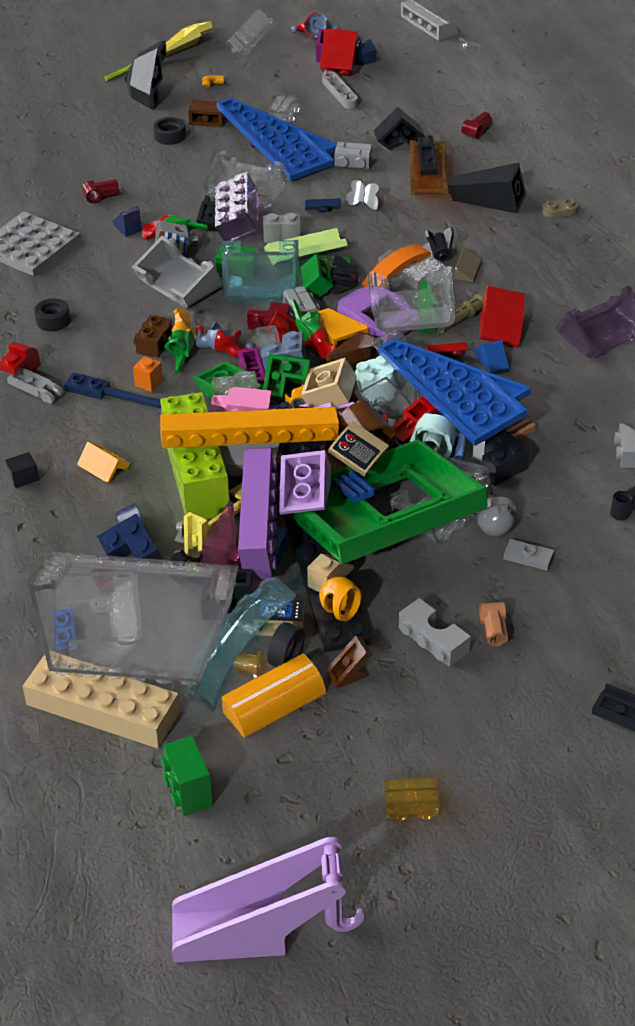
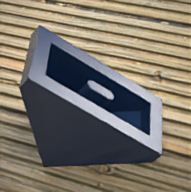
(128, 221)

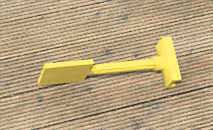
(197, 528)

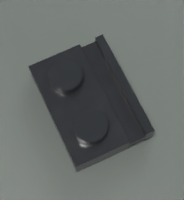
(616, 706)

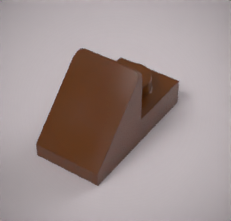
(349, 663)

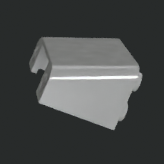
(175, 275)

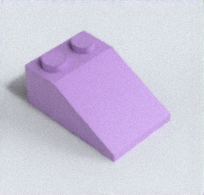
(304, 482)

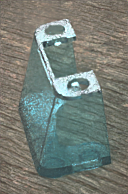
(259, 274)

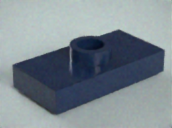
(323, 205)

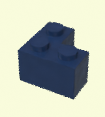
(128, 538)

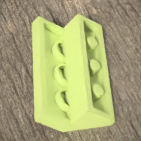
(314, 243)

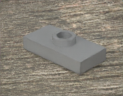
(528, 554)

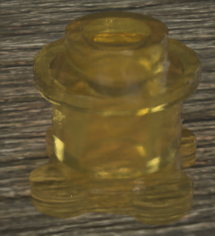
(248, 663)

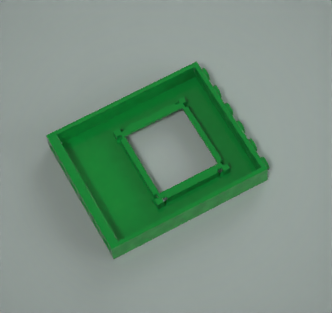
(358, 529)

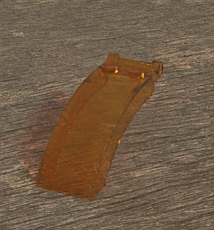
(428, 183)

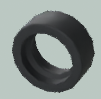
(174, 136)
(285, 644)

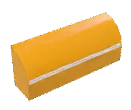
(273, 695)

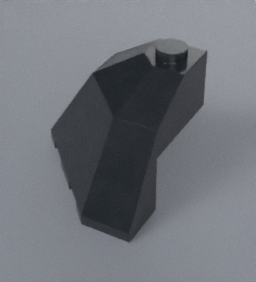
(146, 75)

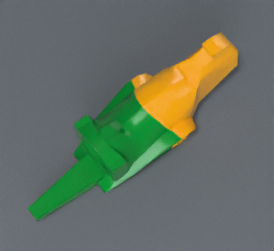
(182, 338)

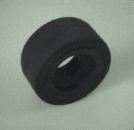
(52, 314)

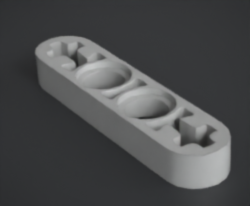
(340, 90)

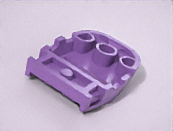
(355, 305)

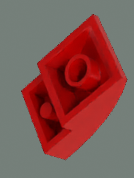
(502, 316)

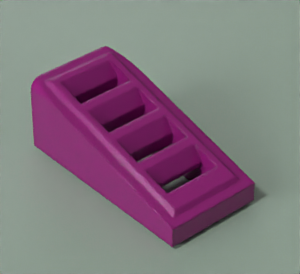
(252, 354)

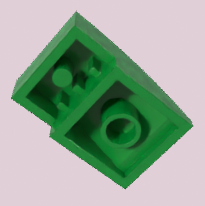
(224, 369)

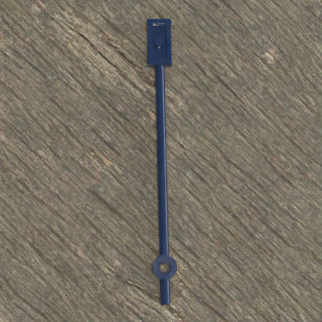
(98, 388)

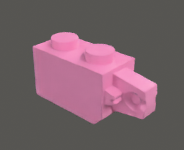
(242, 400)

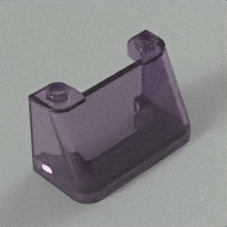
(602, 325)

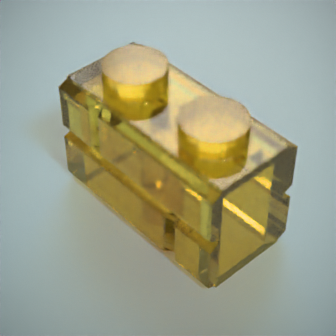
(411, 798)

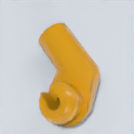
(213, 79)

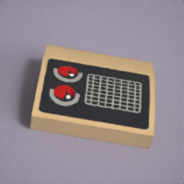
(358, 448)

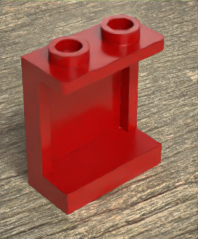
(338, 51)

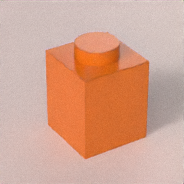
(148, 374)

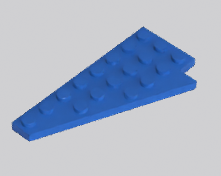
(279, 140)
(465, 395)

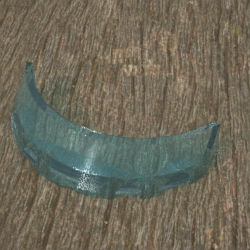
(237, 630)

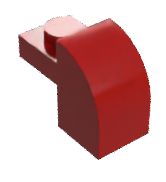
(20, 357)

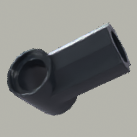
(622, 504)

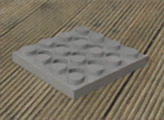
(33, 242)

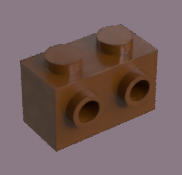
(153, 336)

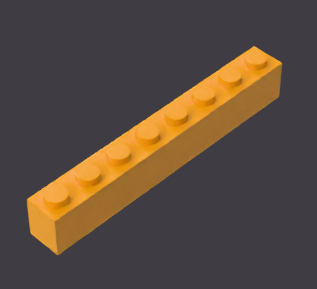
(248, 427)

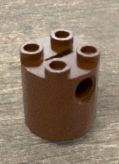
(368, 418)

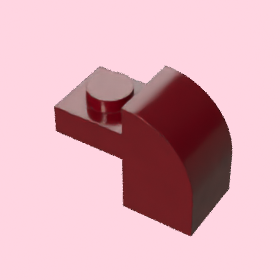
(261, 318)

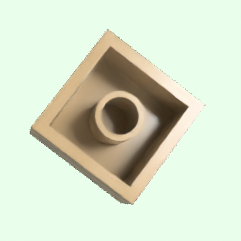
(329, 383)

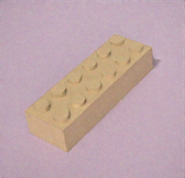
(116, 706)

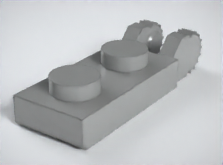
(35, 385)

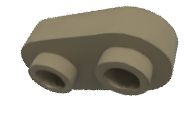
(560, 208)

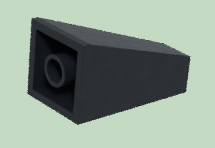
(491, 188)

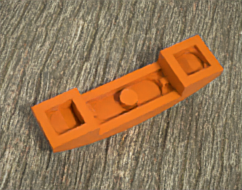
(399, 260)

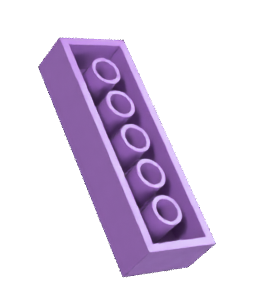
(259, 513)

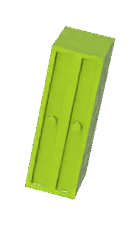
(197, 470)

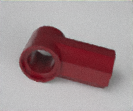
(476, 126)
(100, 190)

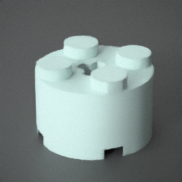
(373, 371)
(436, 433)

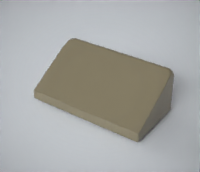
(467, 266)

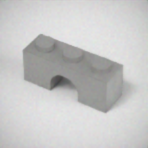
(445, 644)

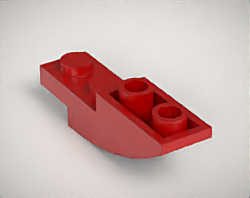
(406, 425)

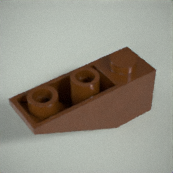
(355, 350)

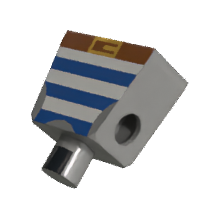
(178, 233)

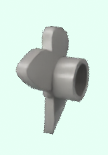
(363, 194)

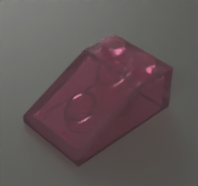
(222, 541)

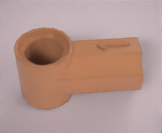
(494, 618)

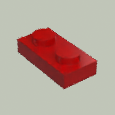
(454, 349)

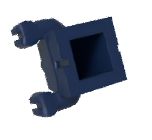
(365, 52)

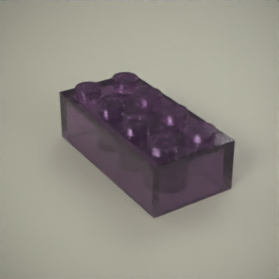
(236, 207)

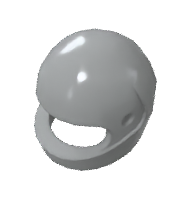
(497, 519)

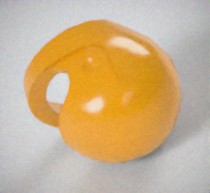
(339, 595)

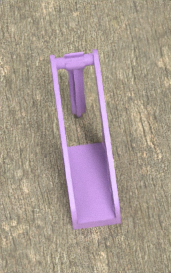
(246, 910)

